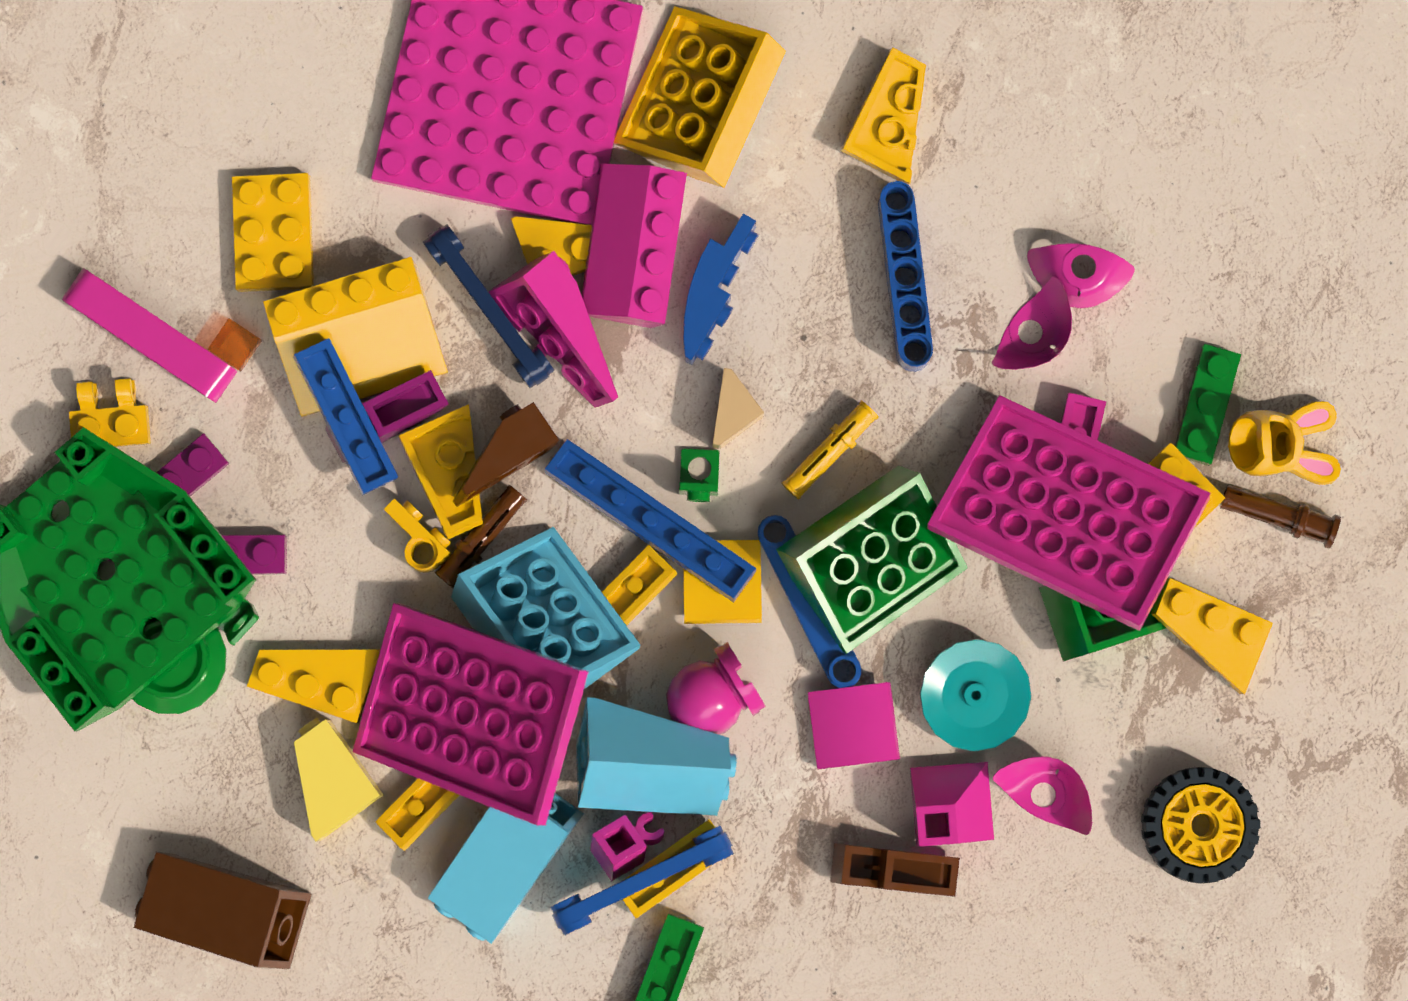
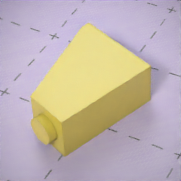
(331, 778)

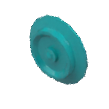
(975, 695)

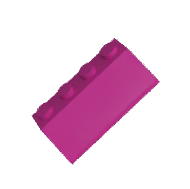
(633, 244)

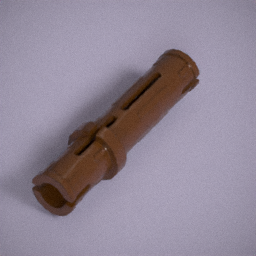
(480, 537)

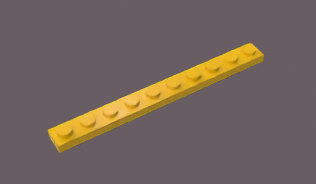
(425, 801)

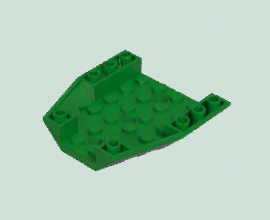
(85, 633)

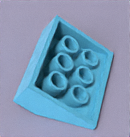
(547, 604)

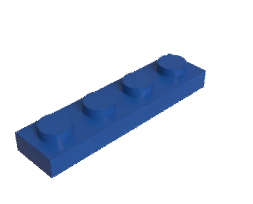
(345, 416)

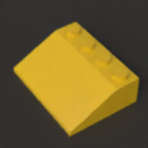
(700, 95)
(374, 322)

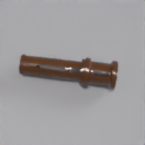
(1298, 520)

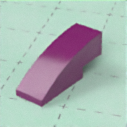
(402, 407)

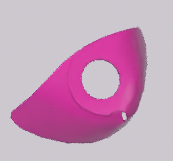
(1108, 279)
(1053, 313)
(1072, 801)

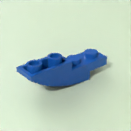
(706, 300)

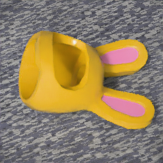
(1274, 443)

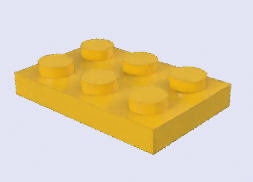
(272, 232)

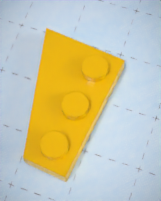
(442, 459)
(318, 679)

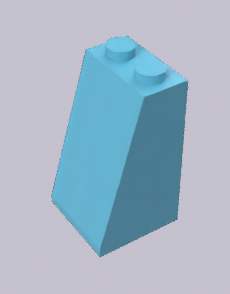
(649, 763)
(500, 867)

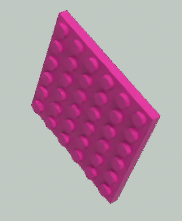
(509, 102)

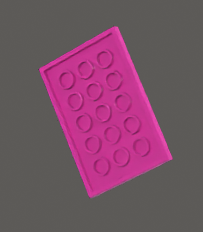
(1069, 512)
(470, 713)

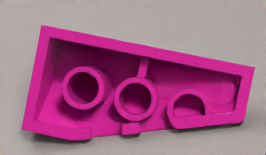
(551, 308)

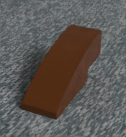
(894, 870)

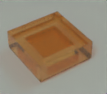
(234, 345)

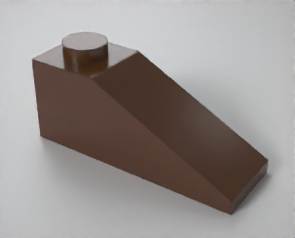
(512, 446)

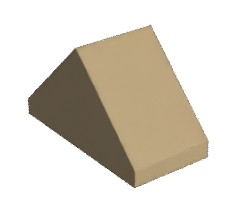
(735, 411)

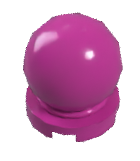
(711, 693)

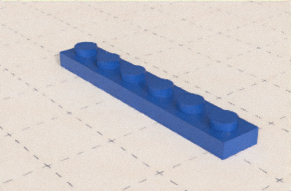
(650, 520)

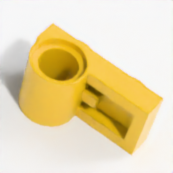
(408, 517)

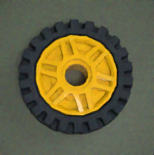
(1230, 817)

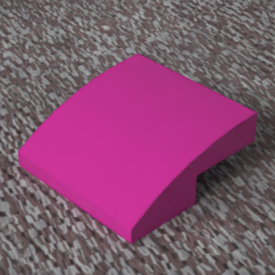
(853, 725)

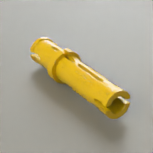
(836, 443)

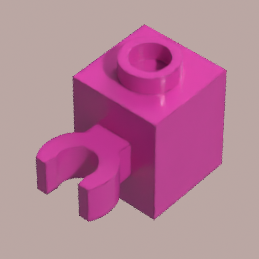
(622, 846)

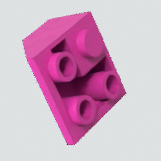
(951, 804)

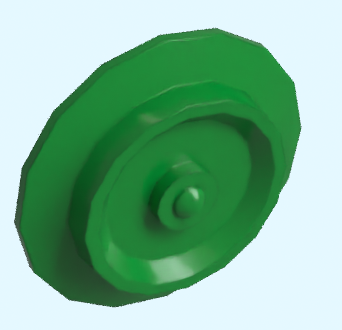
(189, 679)

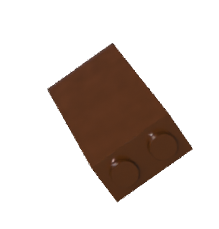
(222, 911)

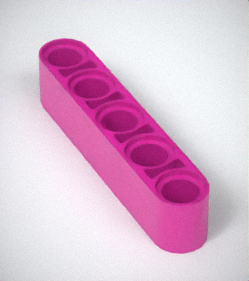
(149, 335)

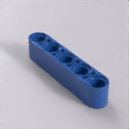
(910, 258)

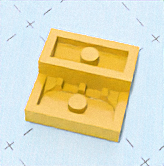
(708, 606)

